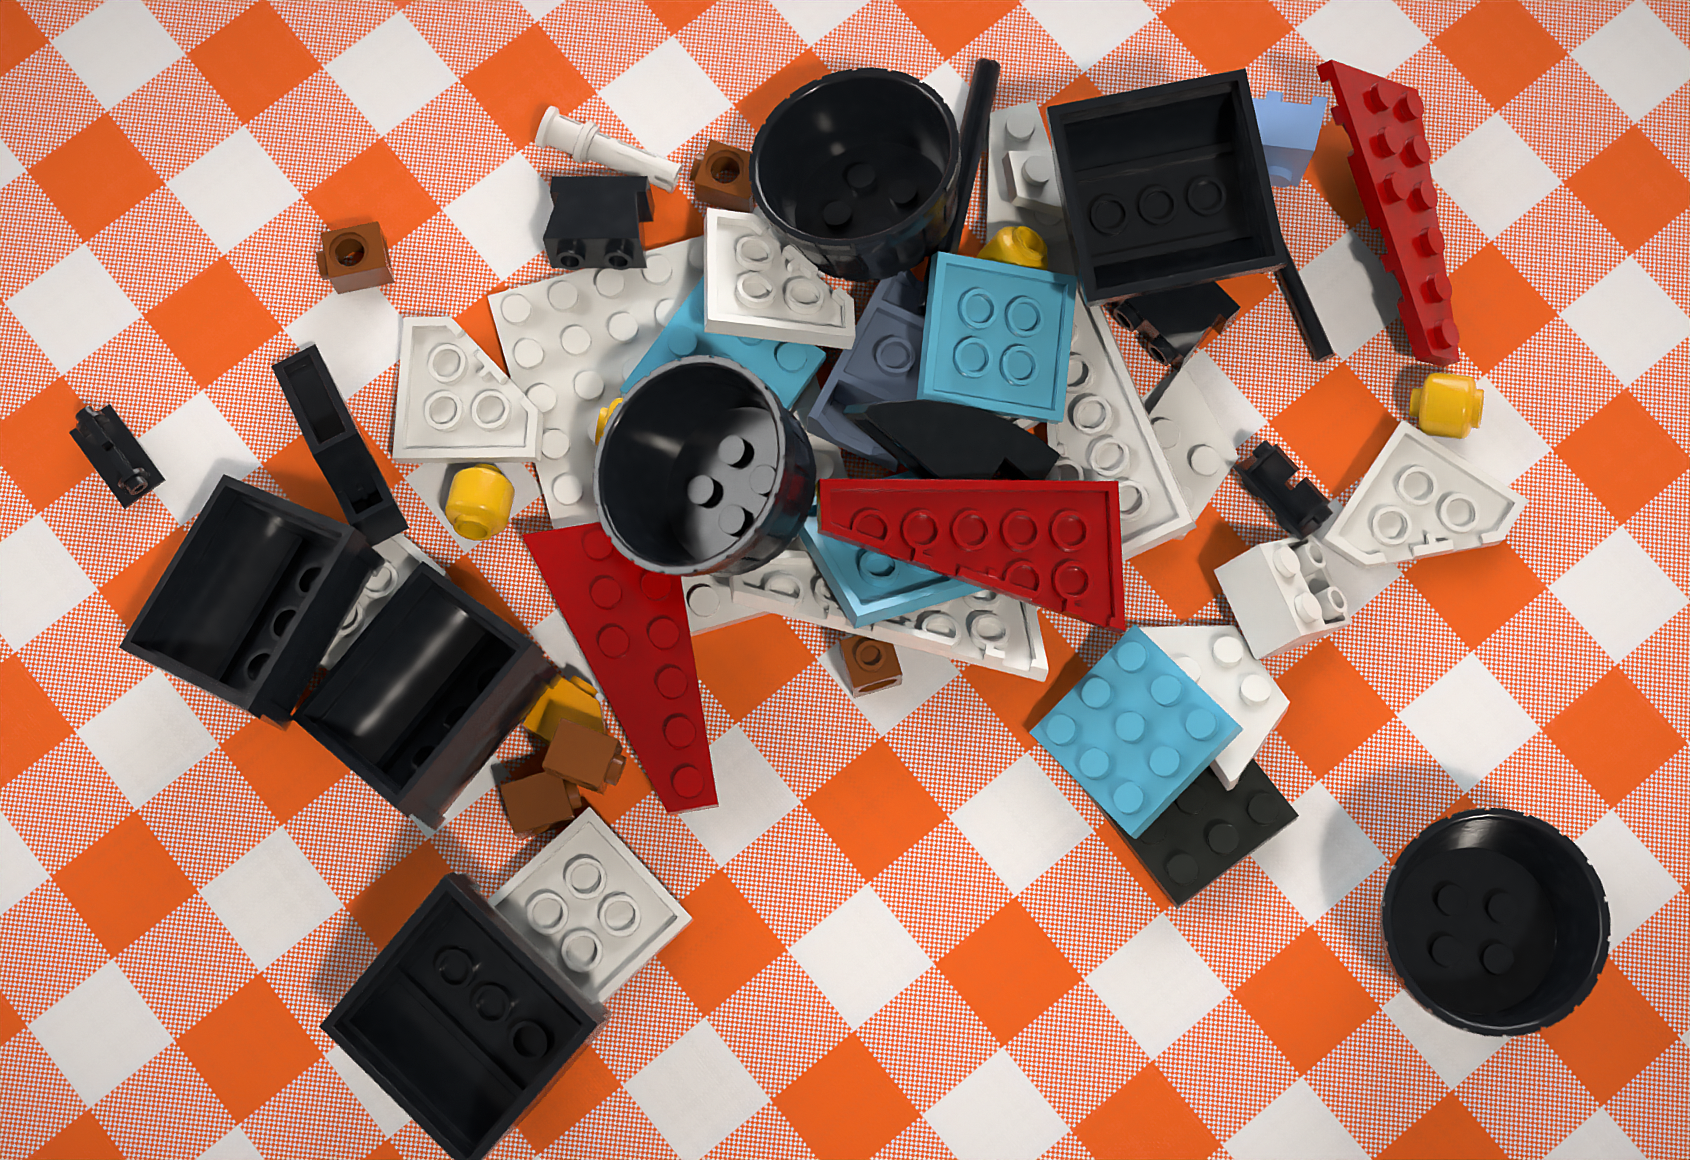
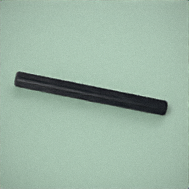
(971, 139)

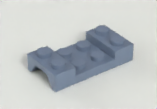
(877, 368)

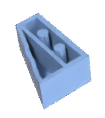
(1288, 135)

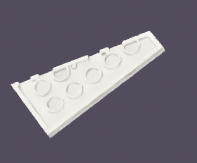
(1113, 439)
(972, 628)

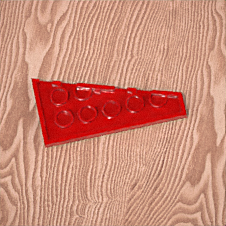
(1399, 197)
(1018, 538)
(641, 653)

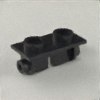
(115, 454)
(1298, 508)

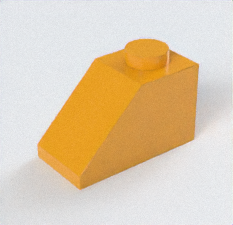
(568, 700)

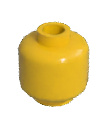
(1016, 247)
(1447, 405)
(479, 502)

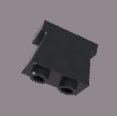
(598, 222)
(1177, 319)

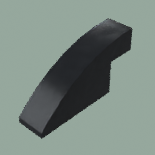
(953, 440)
(339, 446)

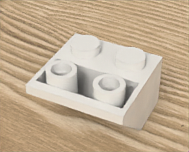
(1283, 595)

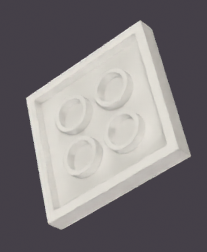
(591, 907)

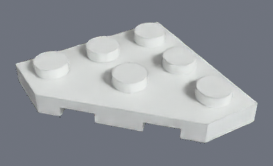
(768, 289)
(458, 401)
(1421, 505)

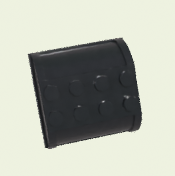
(1165, 187)
(253, 600)
(426, 695)
(464, 1021)

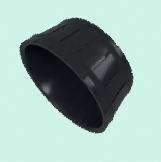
(859, 172)
(703, 471)
(1495, 922)

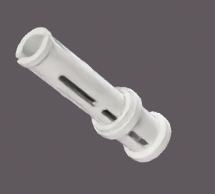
(587, 144)

